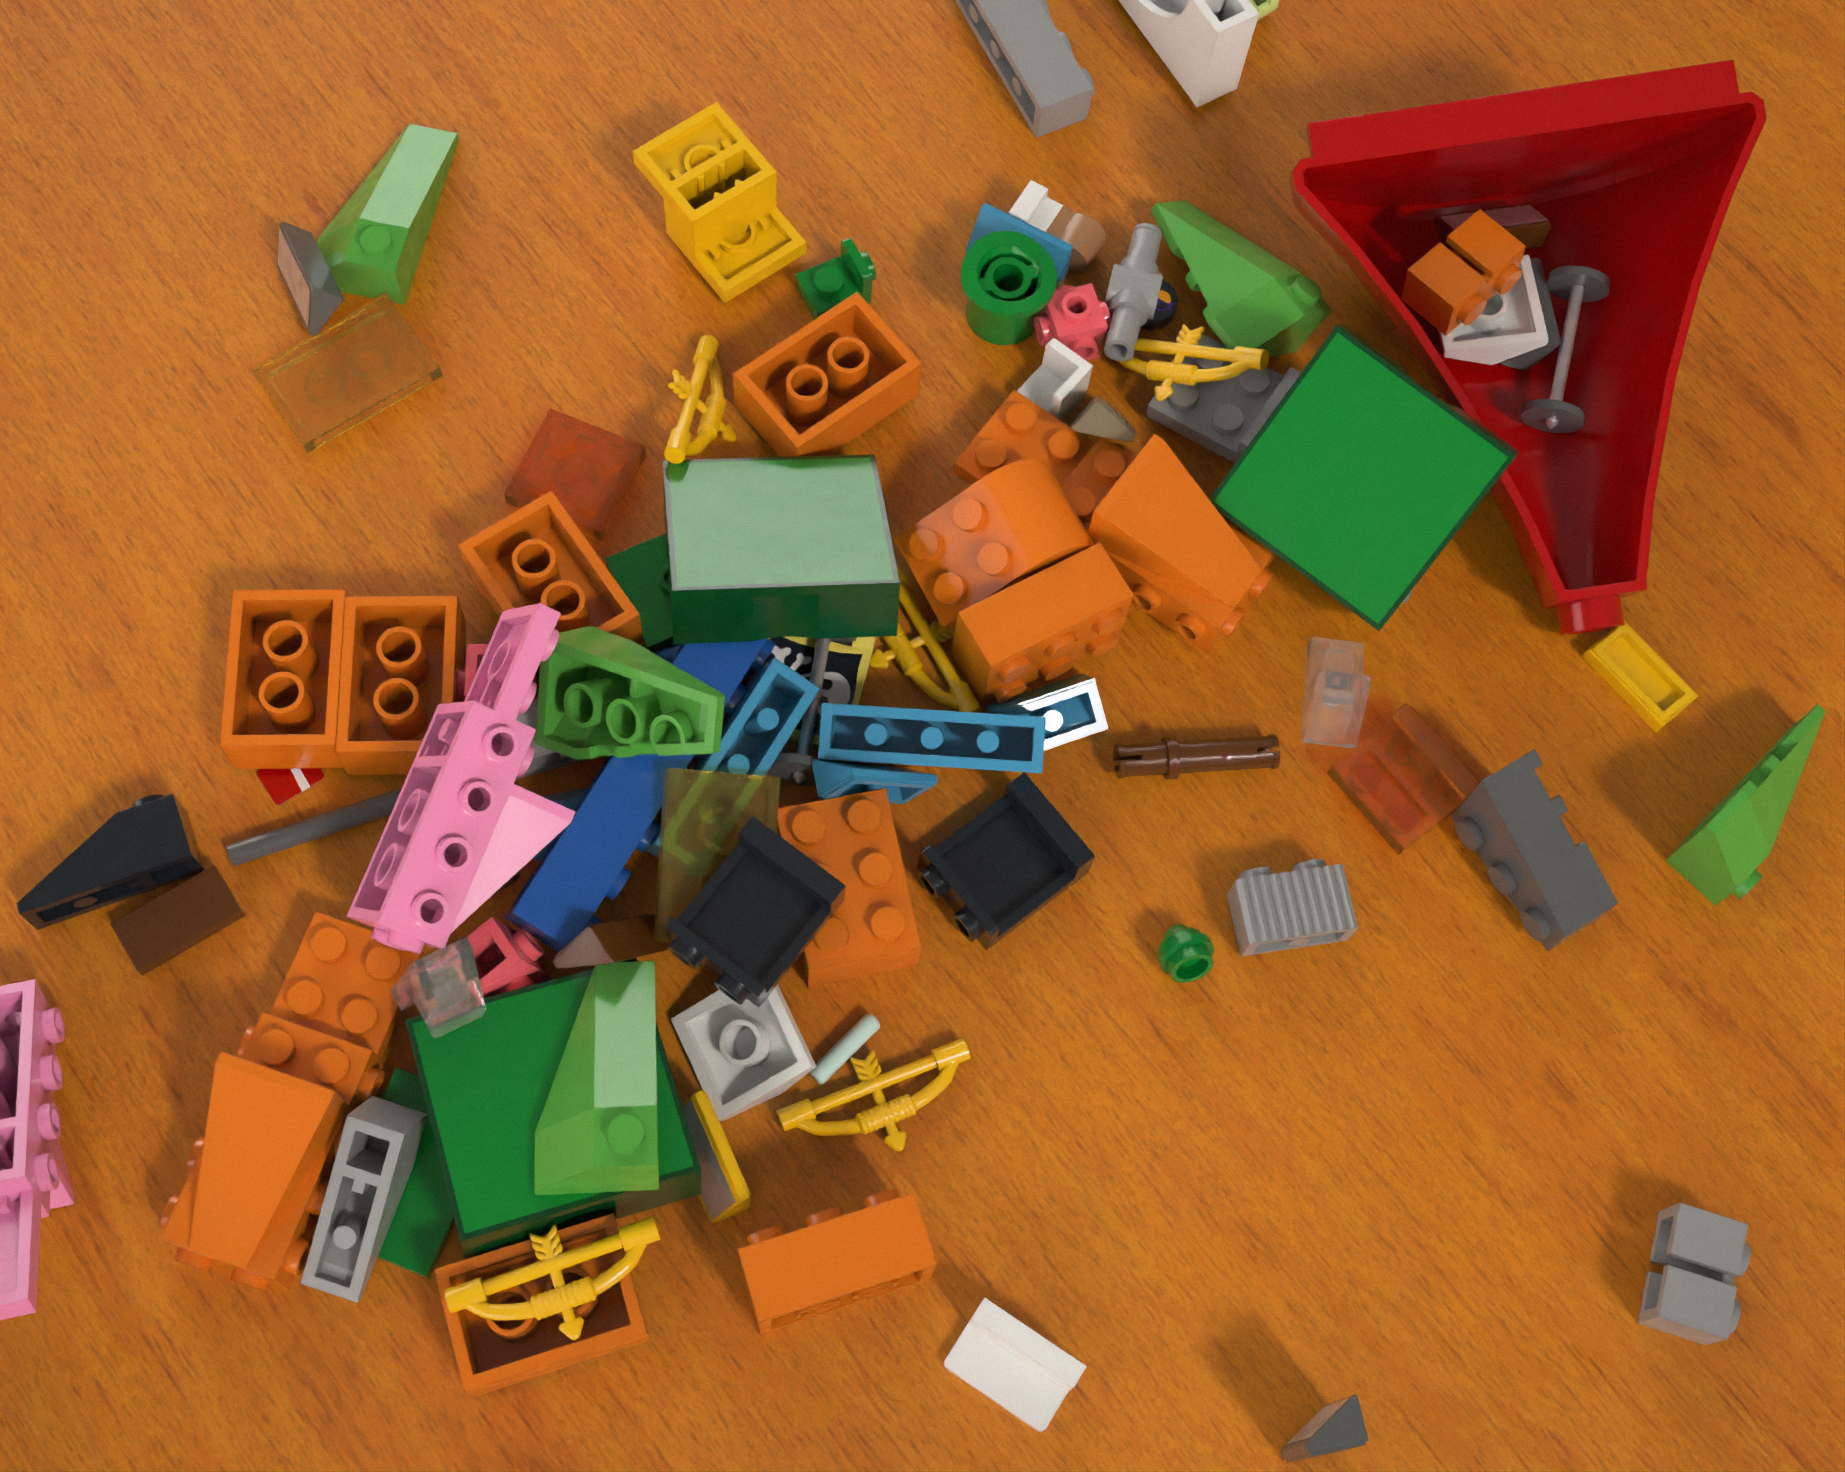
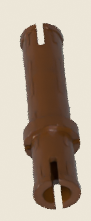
(1177, 757)

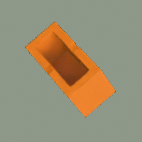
(1457, 283)

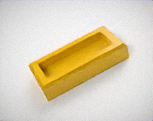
(1640, 676)

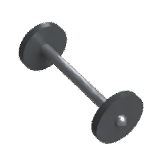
(1577, 285)
(797, 767)

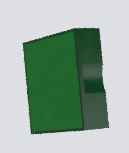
(1361, 476)
(778, 549)
(485, 1103)

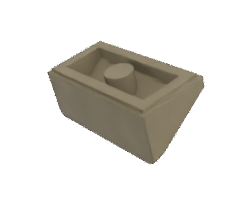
(1103, 420)

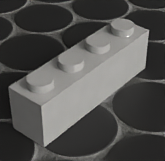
(1032, 61)

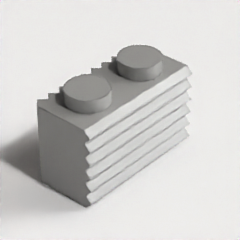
(1291, 907)

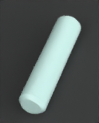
(845, 1048)

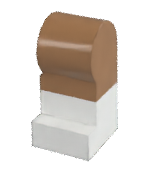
(1050, 216)

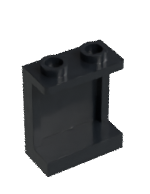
(1005, 863)
(755, 915)

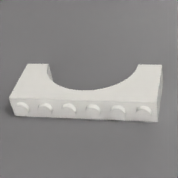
(1198, 41)

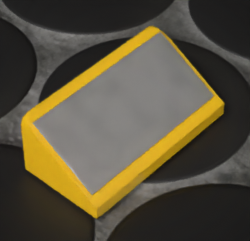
(721, 1178)

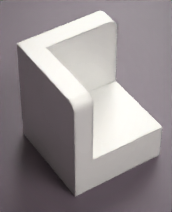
(1059, 381)

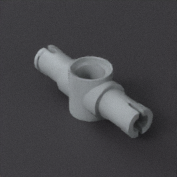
(1133, 292)

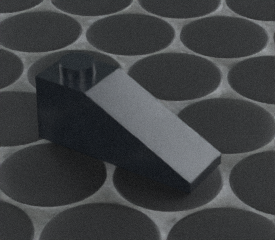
(122, 859)

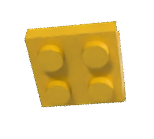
(720, 201)

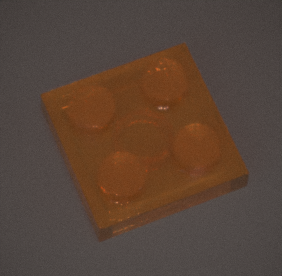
(583, 469)

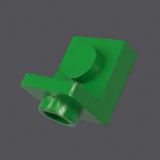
(836, 279)

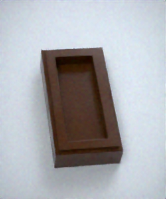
(177, 920)

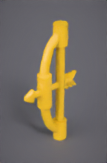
(1187, 346)
(712, 411)
(902, 649)
(885, 1114)
(564, 1297)

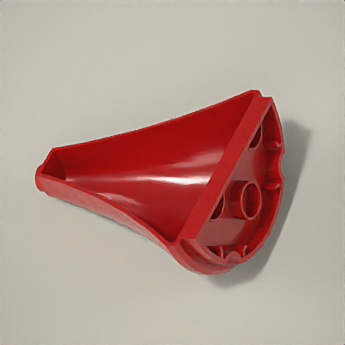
(1631, 187)

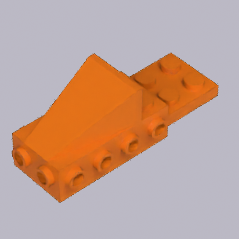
(1145, 510)
(284, 1108)

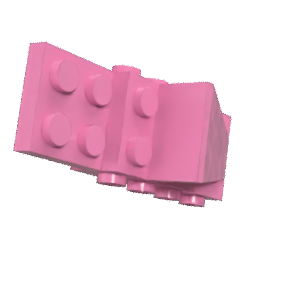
(459, 814)
(30, 1128)

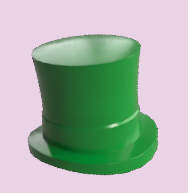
(1006, 286)

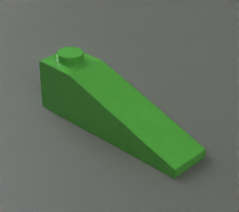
(385, 223)
(1248, 291)
(622, 701)
(1742, 828)
(604, 1097)

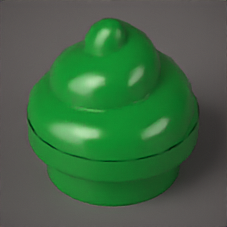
(1185, 953)

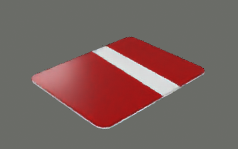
(287, 783)

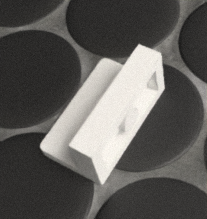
(1013, 1365)

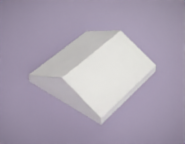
(1505, 327)
(743, 1050)

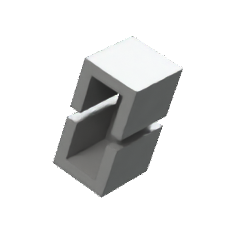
(1700, 1264)

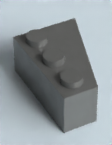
(1532, 853)

